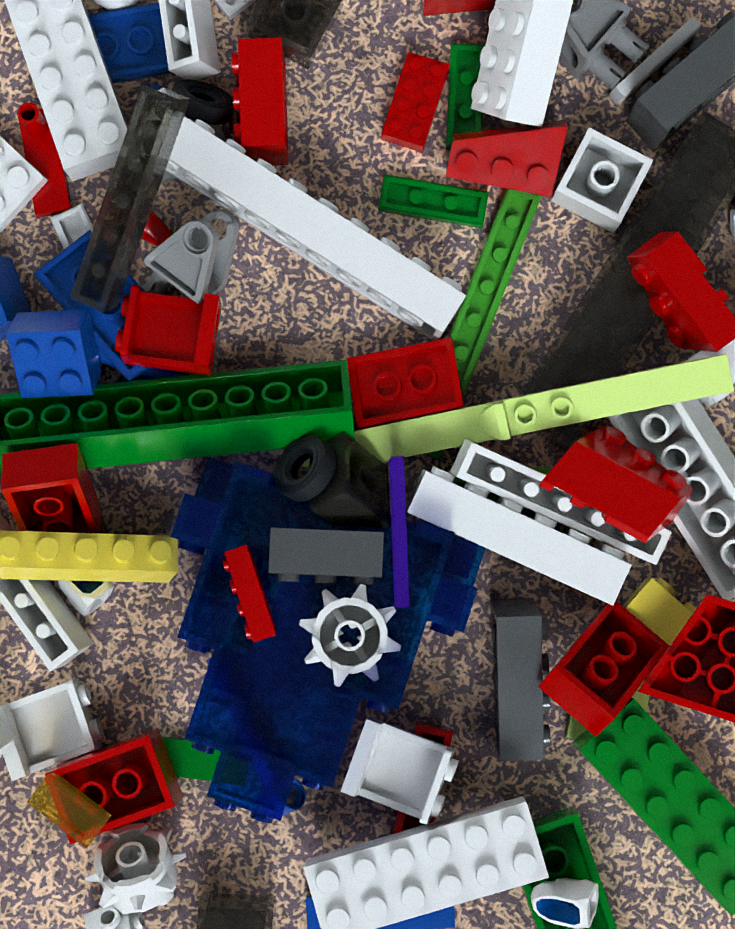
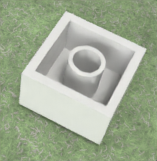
(602, 180)

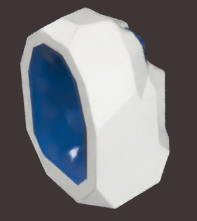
(86, 595)
(566, 902)

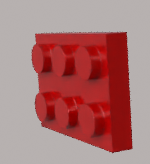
(405, 383)

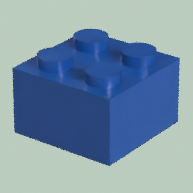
(54, 353)

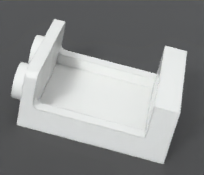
(50, 728)
(400, 770)

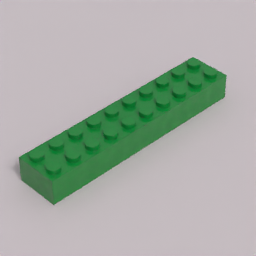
(185, 415)

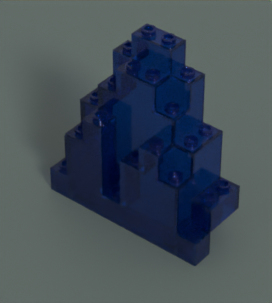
(261, 698)

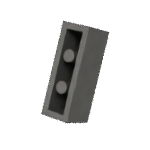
(326, 555)

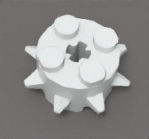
(345, 657)
(136, 869)

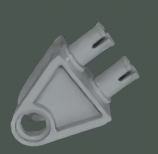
(589, 31)
(194, 258)

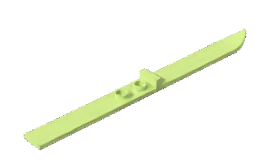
(549, 408)

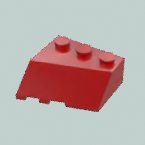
(620, 482)
(700, 662)

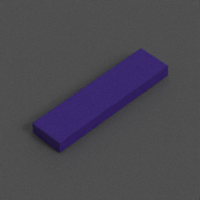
(399, 532)

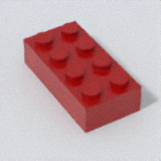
(415, 102)
(251, 593)

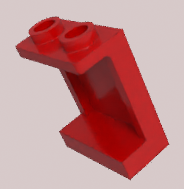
(169, 331)

